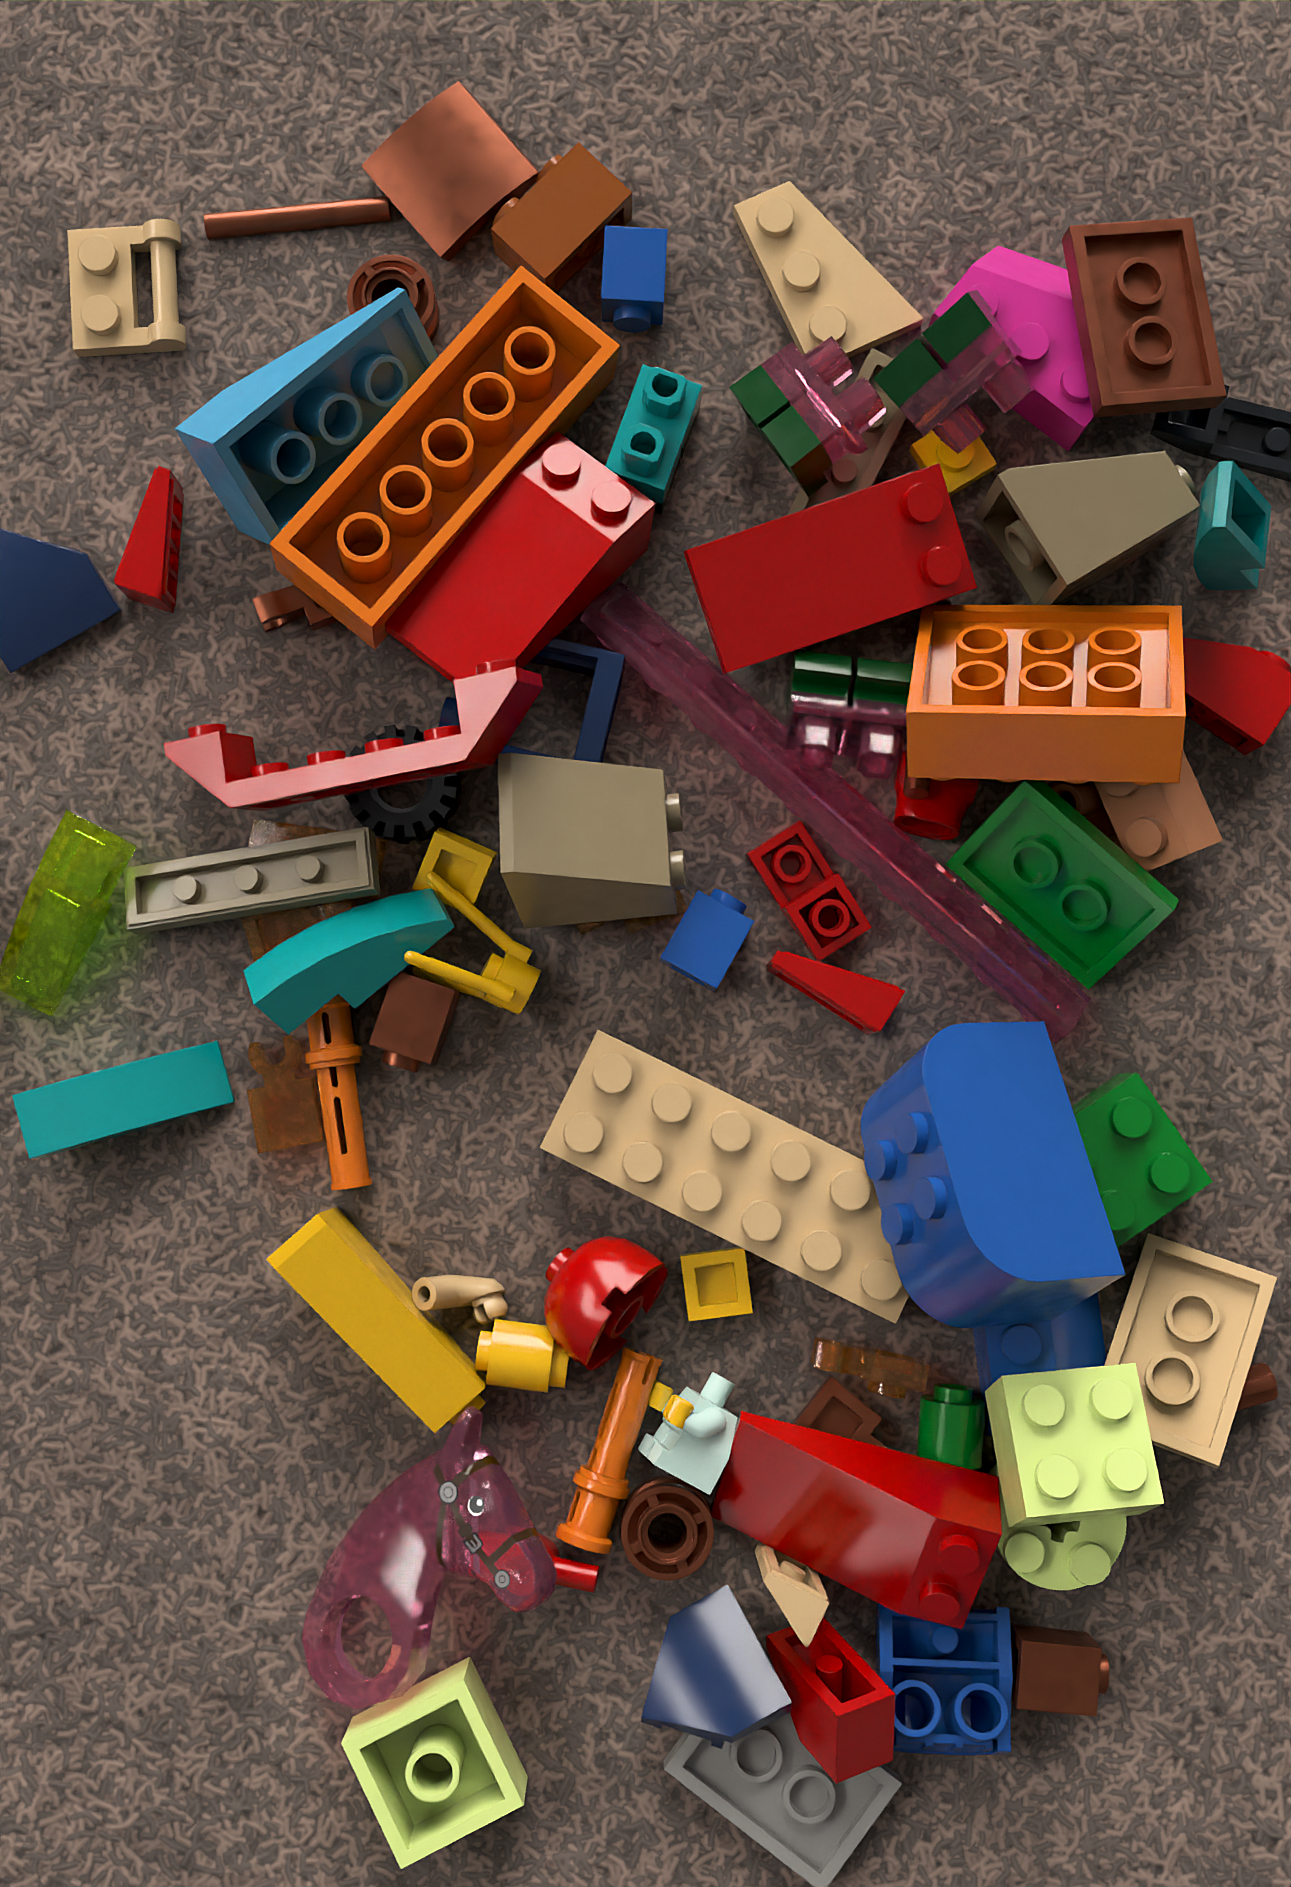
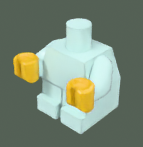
(694, 1432)

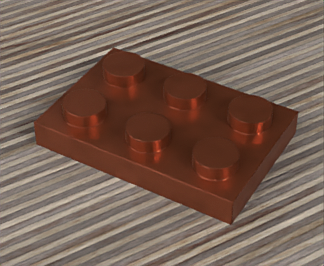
(1143, 317)

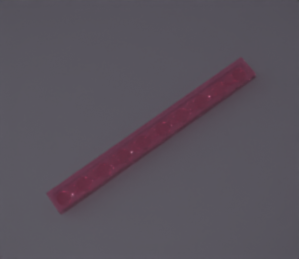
(837, 812)

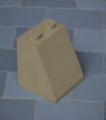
(1083, 519)
(587, 840)

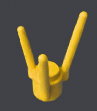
(503, 981)

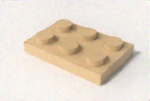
(1193, 1339)

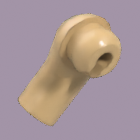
(461, 1291)

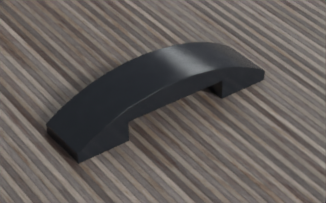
(1234, 431)

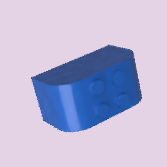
(987, 1180)

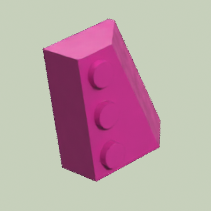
(1038, 314)

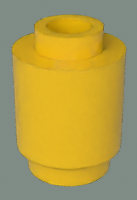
(521, 1357)

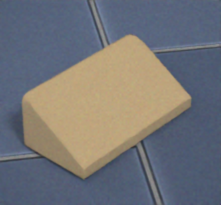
(795, 1590)

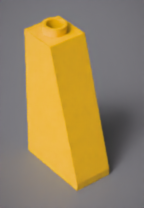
(377, 1318)

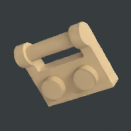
(106, 289)

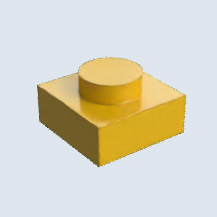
(958, 469)
(458, 862)
(716, 1283)

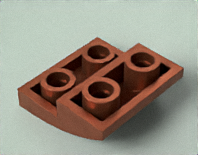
(450, 169)

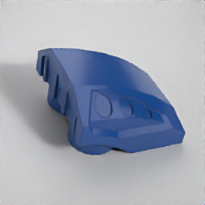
(944, 1672)

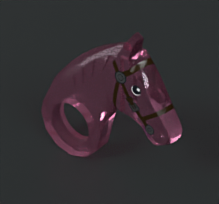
(434, 1518)

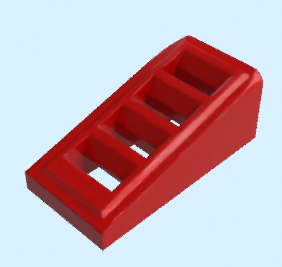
(153, 550)
(851, 996)

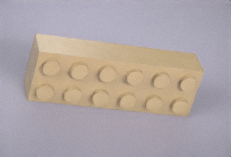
(728, 1171)

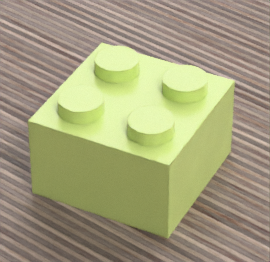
(1073, 1445)
(435, 1763)

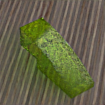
(62, 911)

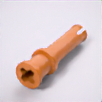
(331, 1046)
(603, 1480)

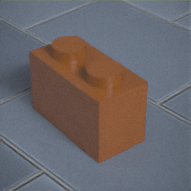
(561, 218)

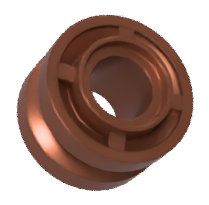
(386, 274)
(666, 1558)

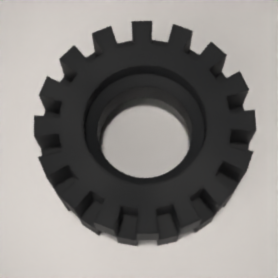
(412, 822)

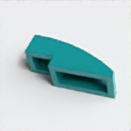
(1230, 530)
(345, 956)
(122, 1099)

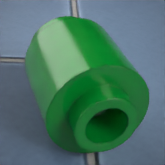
(952, 1426)

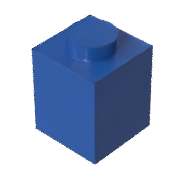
(633, 277)
(707, 938)

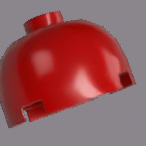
(598, 1296)

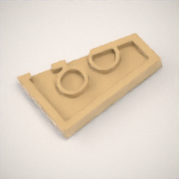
(819, 275)

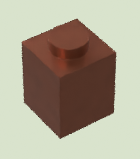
(413, 1021)
(1057, 1670)

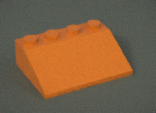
(1048, 693)

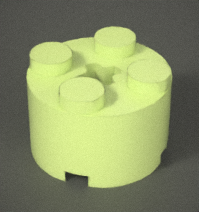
(1062, 1553)

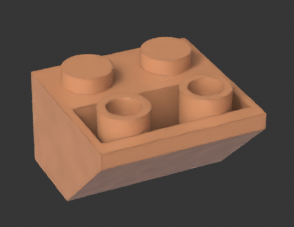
(1147, 821)

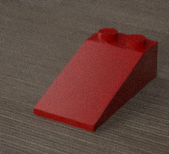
(525, 563)
(830, 568)
(864, 1515)

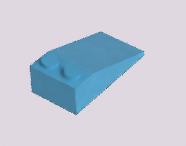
(300, 416)

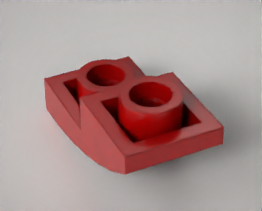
(808, 891)

